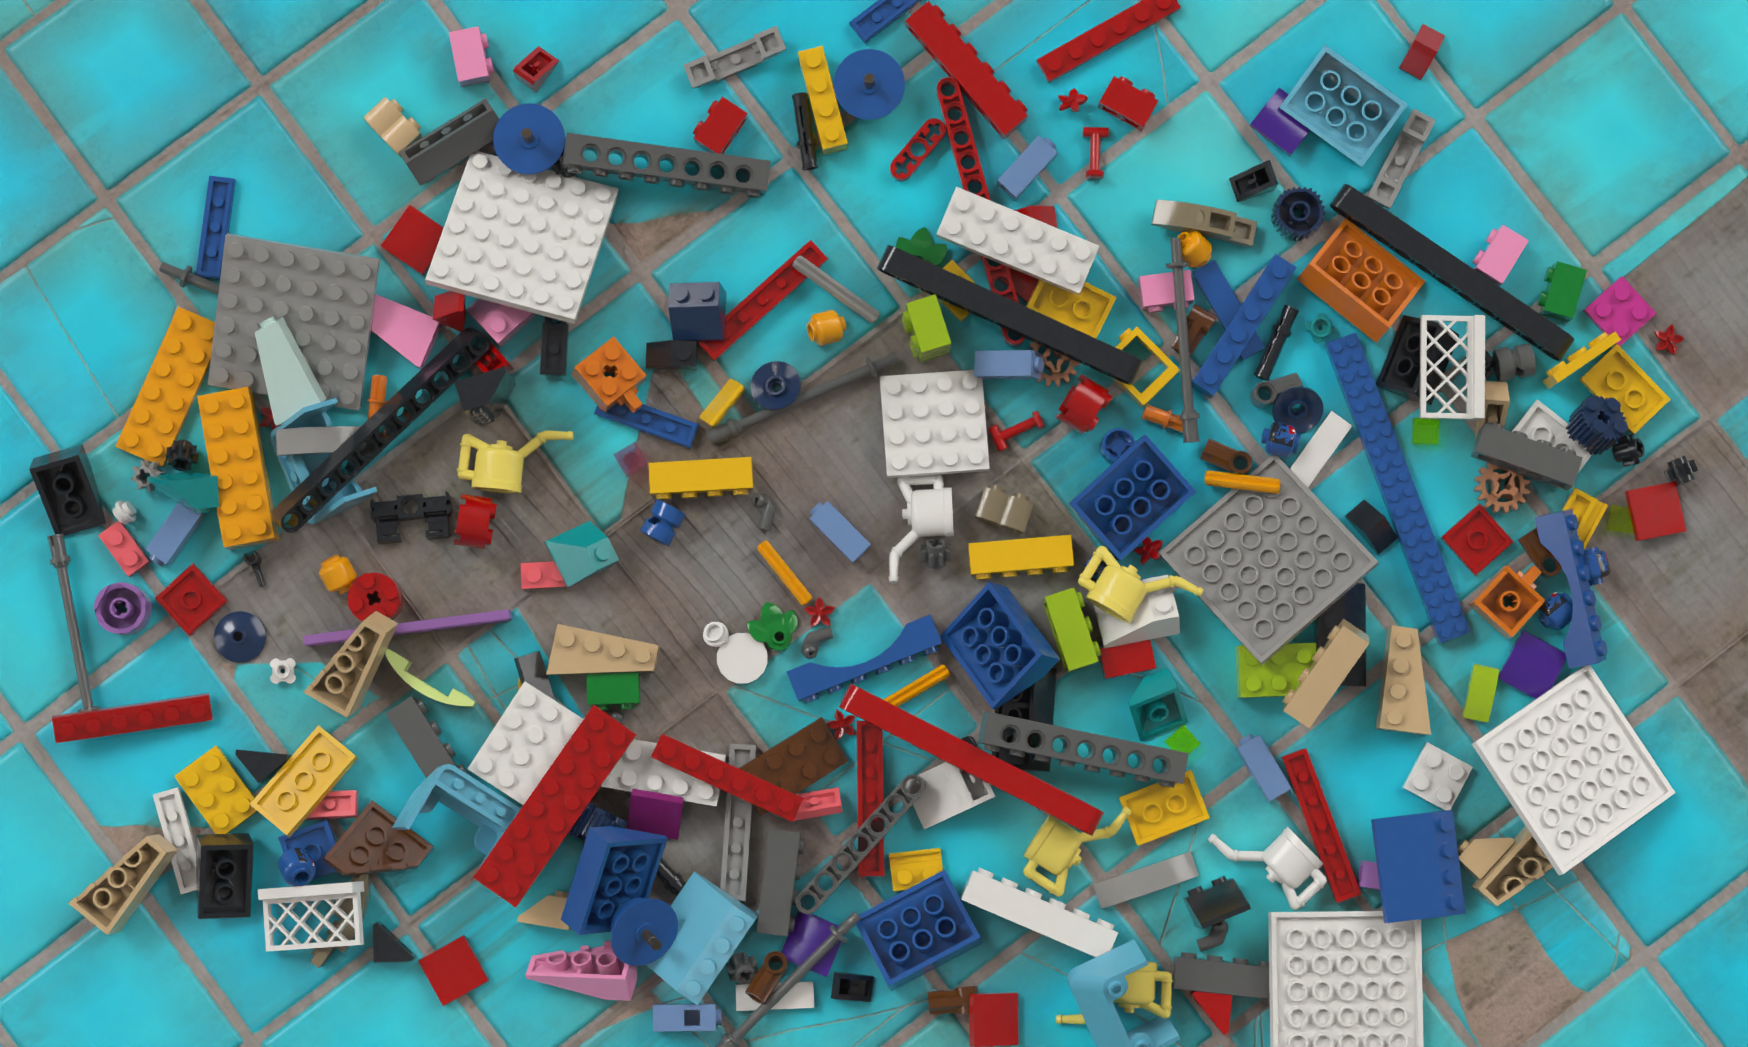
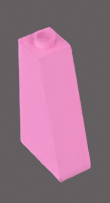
(405, 330)

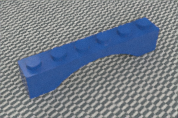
(1243, 326)
(1560, 536)
(814, 678)

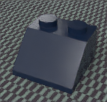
(697, 311)

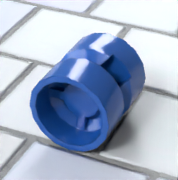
(1115, 444)
(662, 523)

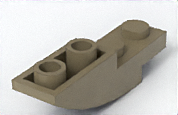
(1207, 220)
(321, 955)

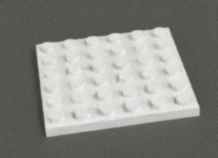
(522, 238)
(1573, 769)
(1344, 980)

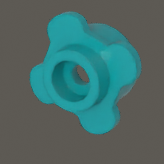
(1327, 328)

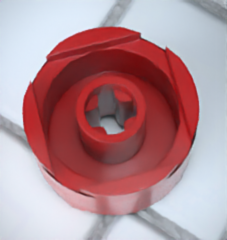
(1083, 404)
(474, 521)
(369, 585)

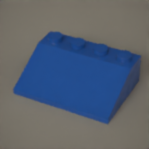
(1131, 497)
(999, 645)
(1418, 866)
(610, 871)
(918, 930)

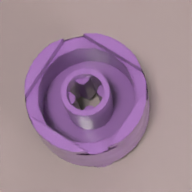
(111, 617)

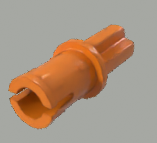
(377, 394)
(1162, 417)

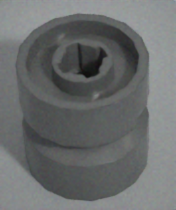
(1514, 362)

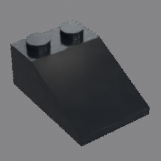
(68, 490)
(224, 875)
(1215, 902)

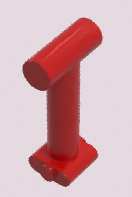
(1095, 135)
(1000, 436)

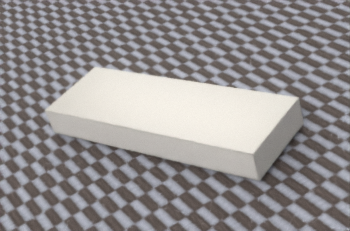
(1320, 448)
(798, 997)

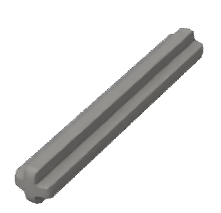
(836, 289)

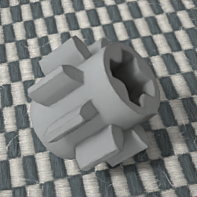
(139, 475)

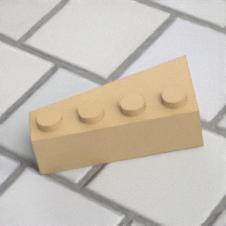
(590, 652)
(353, 667)
(1326, 673)
(1402, 686)
(1514, 870)
(122, 888)

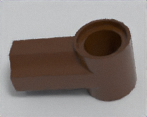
(1198, 325)
(1223, 457)
(1538, 553)
(766, 978)
(951, 1000)

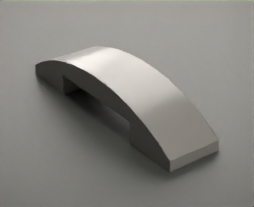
(735, 59)
(1401, 158)
(313, 440)
(1145, 880)

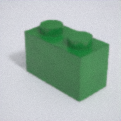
(1561, 291)
(613, 689)

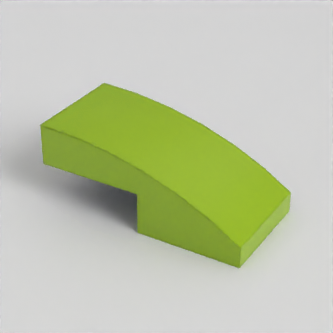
(1480, 692)

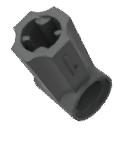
(1274, 389)

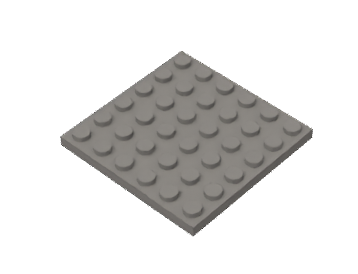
(319, 294)
(1269, 560)

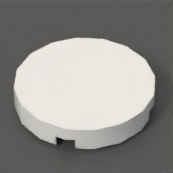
(742, 658)

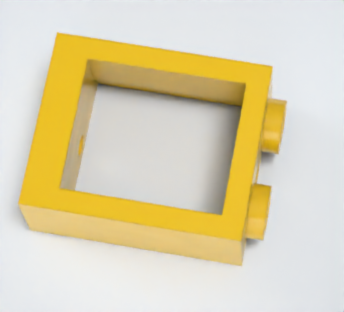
(1171, 371)

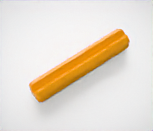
(1242, 482)
(784, 572)
(918, 686)

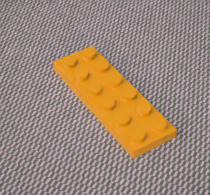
(169, 388)

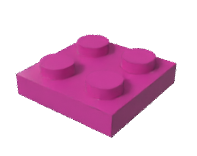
(1619, 310)

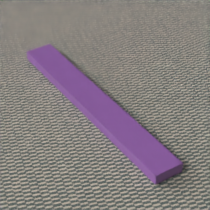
(417, 627)

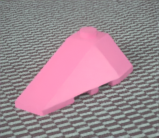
(499, 320)
(586, 971)

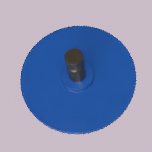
(869, 84)
(529, 139)
(642, 930)

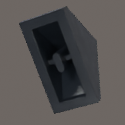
(1254, 181)
(1372, 526)
(262, 764)
(388, 947)
(852, 986)

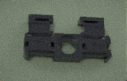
(433, 507)

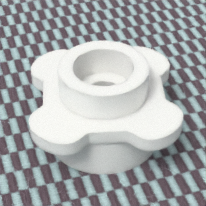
(288, 676)

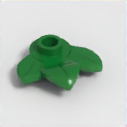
(922, 247)
(773, 623)

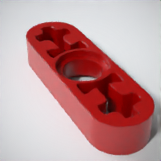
(924, 130)

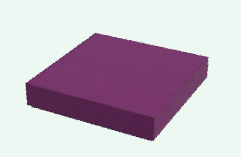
(655, 813)

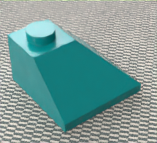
(189, 489)
(581, 553)
(1157, 705)

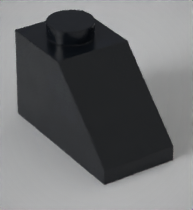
(672, 355)

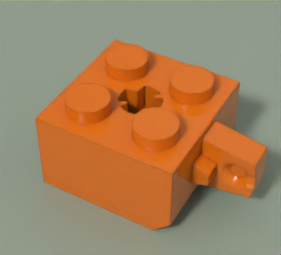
(610, 390)
(1523, 598)

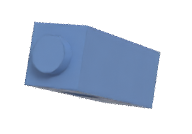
(1027, 167)
(1008, 364)
(839, 531)
(174, 535)
(1262, 767)
(686, 1017)

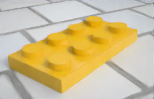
(304, 781)

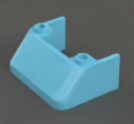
(299, 467)
(465, 797)
(1103, 981)

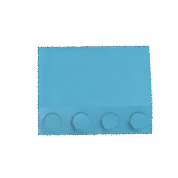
(1343, 105)
(706, 937)

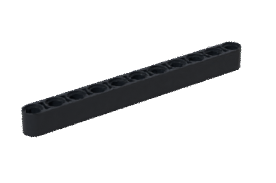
(1452, 272)
(1009, 315)
(368, 432)

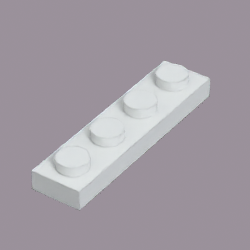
(179, 833)

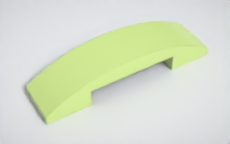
(401, 666)

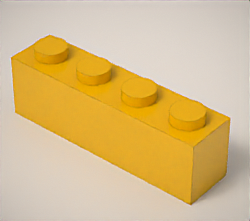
(822, 100)
(701, 476)
(1020, 555)

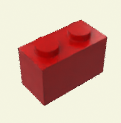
(1128, 102)
(720, 126)
(1127, 659)

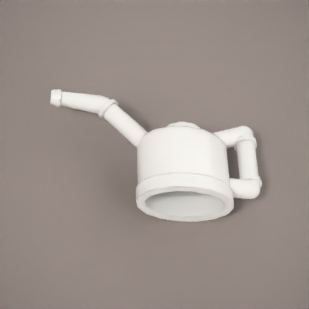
(927, 512)
(1288, 863)

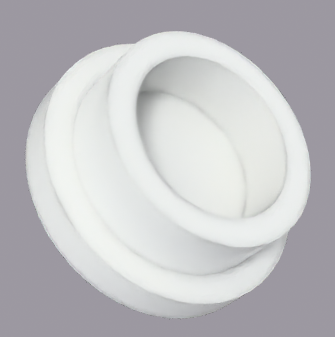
(124, 512)
(715, 634)

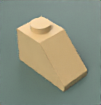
(1496, 404)
(1481, 854)
(547, 911)

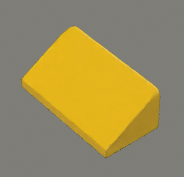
(722, 403)

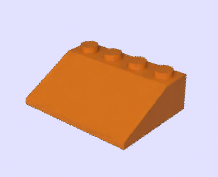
(1361, 280)

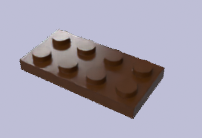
(798, 759)

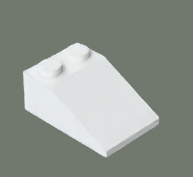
(1153, 619)

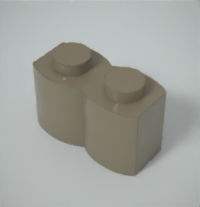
(1003, 509)

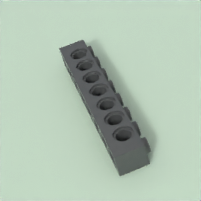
(756, 169)
(1173, 761)

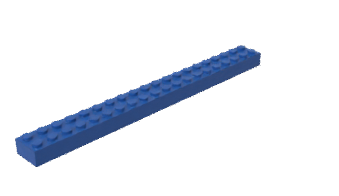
(1397, 488)

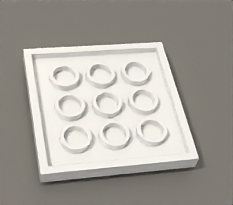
(934, 424)
(525, 743)

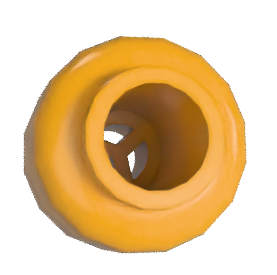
(1195, 248)
(826, 327)
(337, 573)

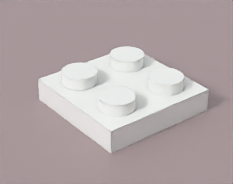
(1437, 777)

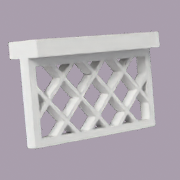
(1474, 367)
(312, 893)

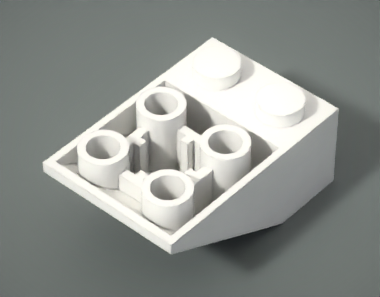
(947, 793)

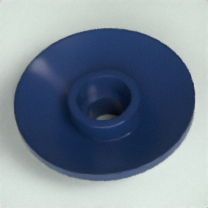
(772, 375)
(1303, 417)
(253, 637)

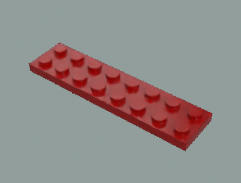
(554, 806)

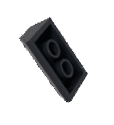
(1402, 365)

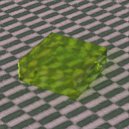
(1425, 431)
(1619, 520)
(1182, 740)

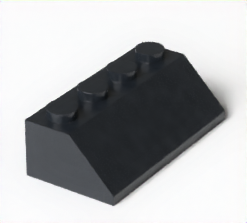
(485, 394)
(1353, 609)
(1032, 704)

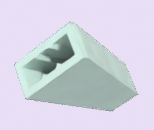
(285, 371)

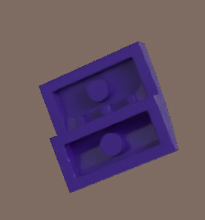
(1278, 125)
(1532, 665)
(807, 936)

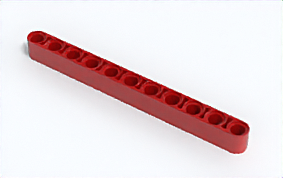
(975, 174)
(971, 759)

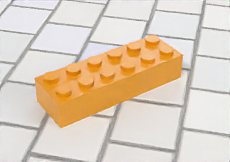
(239, 462)

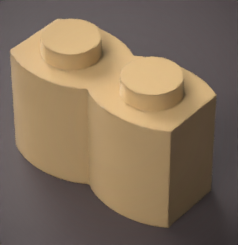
(392, 125)

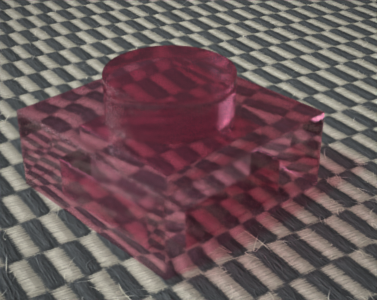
(631, 459)

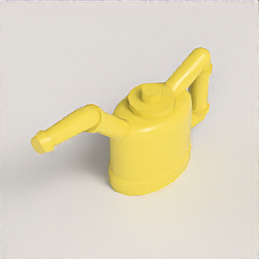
(497, 465)
(1120, 588)
(1057, 849)
(1139, 994)

